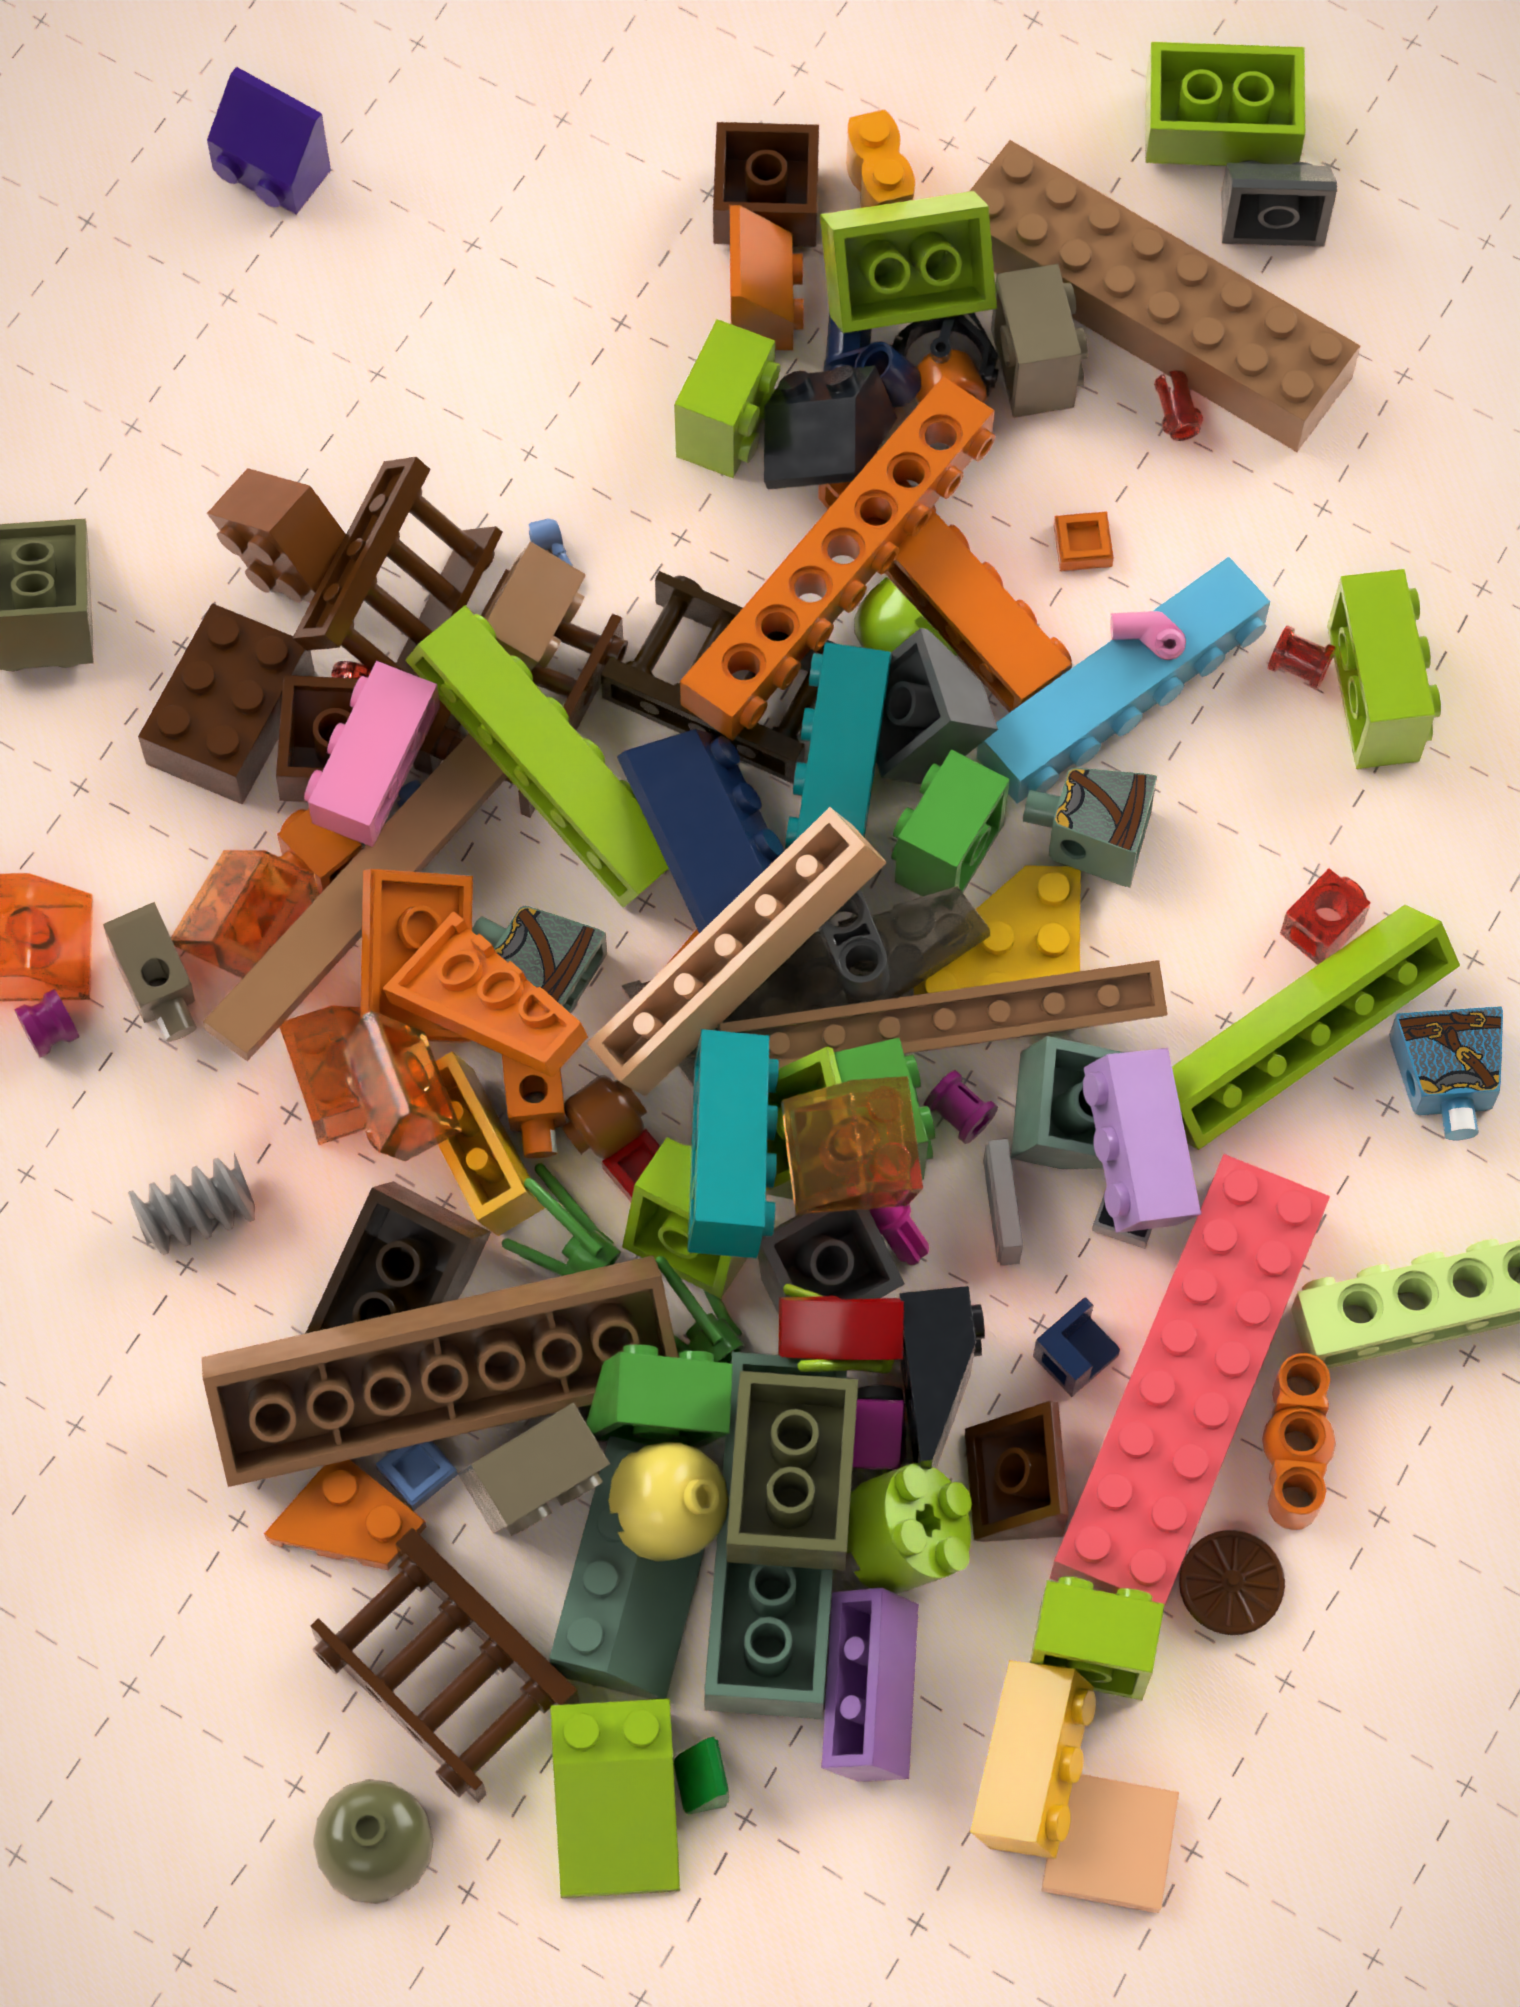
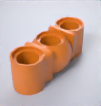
(1307, 1416)

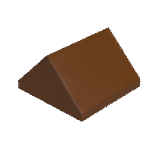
(1018, 1475)

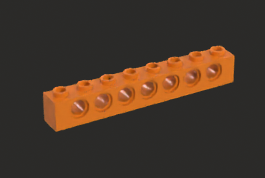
(944, 417)

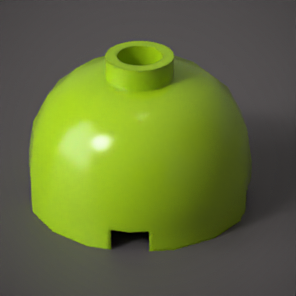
(889, 619)

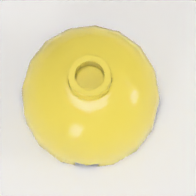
(668, 1501)

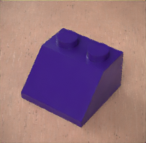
(268, 142)

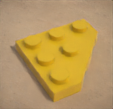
(1031, 932)

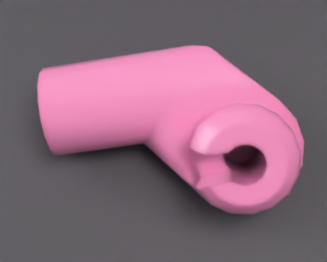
(1152, 629)

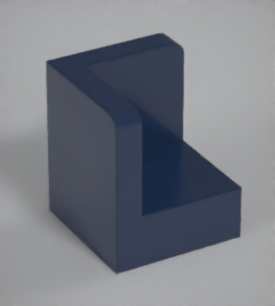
(1075, 1348)

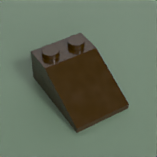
(399, 1259)

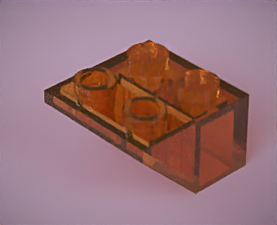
(244, 909)

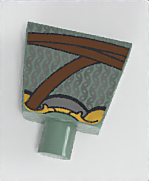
(1096, 821)
(549, 950)

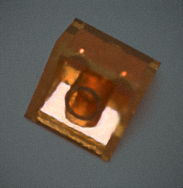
(44, 939)
(316, 1058)
(398, 1087)
(852, 1146)

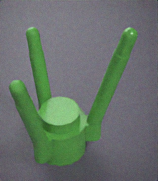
(588, 1246)
(708, 1333)

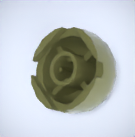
(372, 1841)

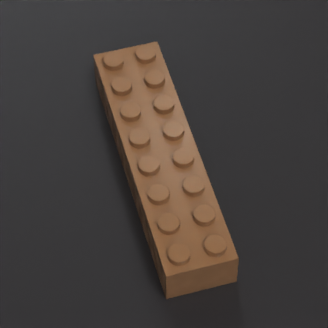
(1167, 298)
(429, 1370)

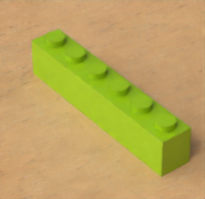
(541, 752)
(1310, 1021)

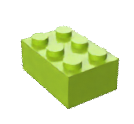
(1224, 104)
(908, 261)
(1382, 668)

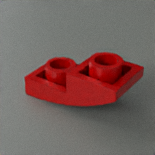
(841, 1328)

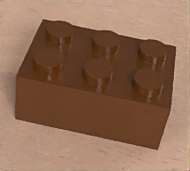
(223, 704)

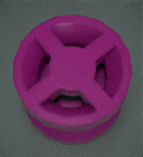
(46, 1023)

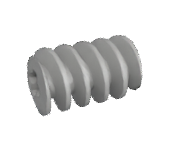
(193, 1205)

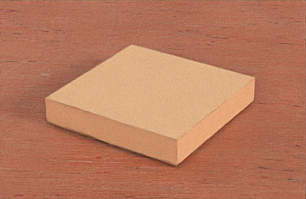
(1115, 1844)

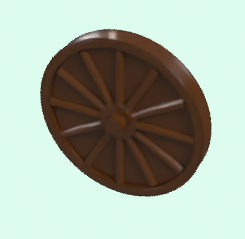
(1232, 1582)

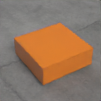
(1083, 541)

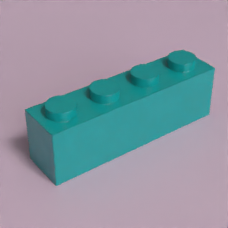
(841, 735)
(731, 1144)

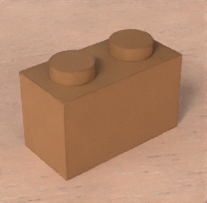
(533, 603)

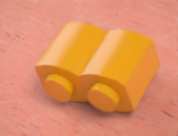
(876, 160)

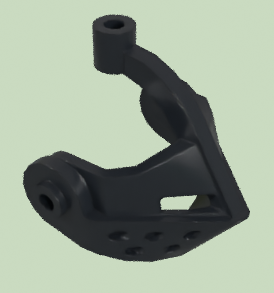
(940, 347)

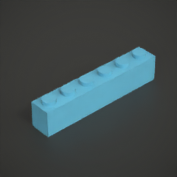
(1123, 681)

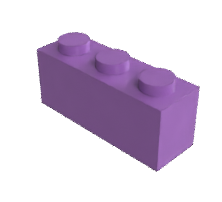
(870, 1685)

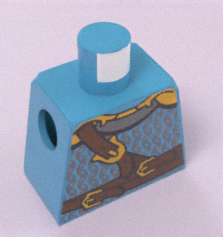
(1450, 1064)

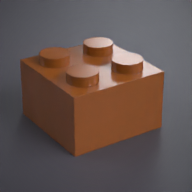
(278, 533)

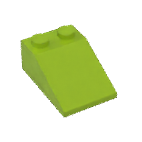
(615, 1798)

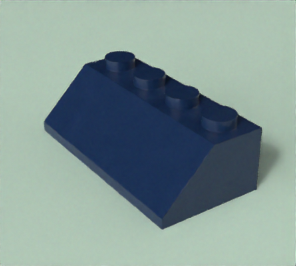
(702, 818)

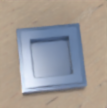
(417, 1472)

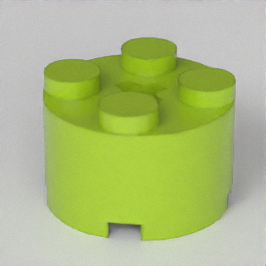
(909, 1528)

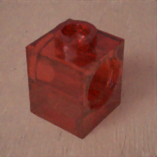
(1312, 933)

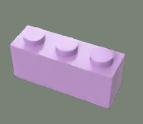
(1141, 1140)

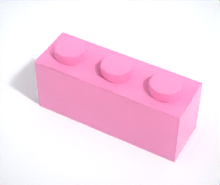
(372, 753)

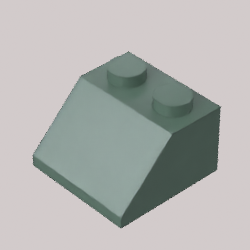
(1051, 1113)

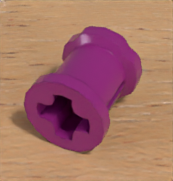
(960, 1106)

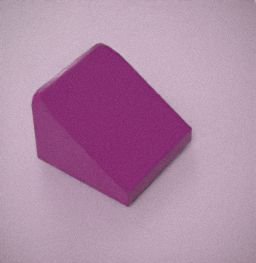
(879, 1434)

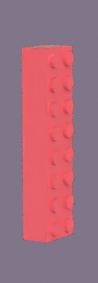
(1191, 1382)

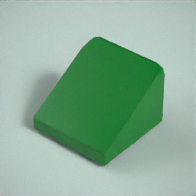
(702, 1777)

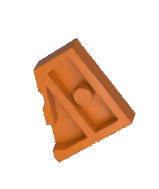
(346, 1517)

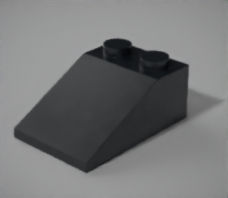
(938, 1352)

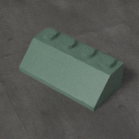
(621, 1609)

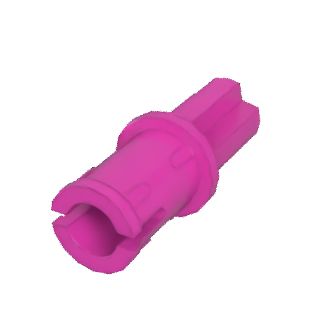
(901, 1233)

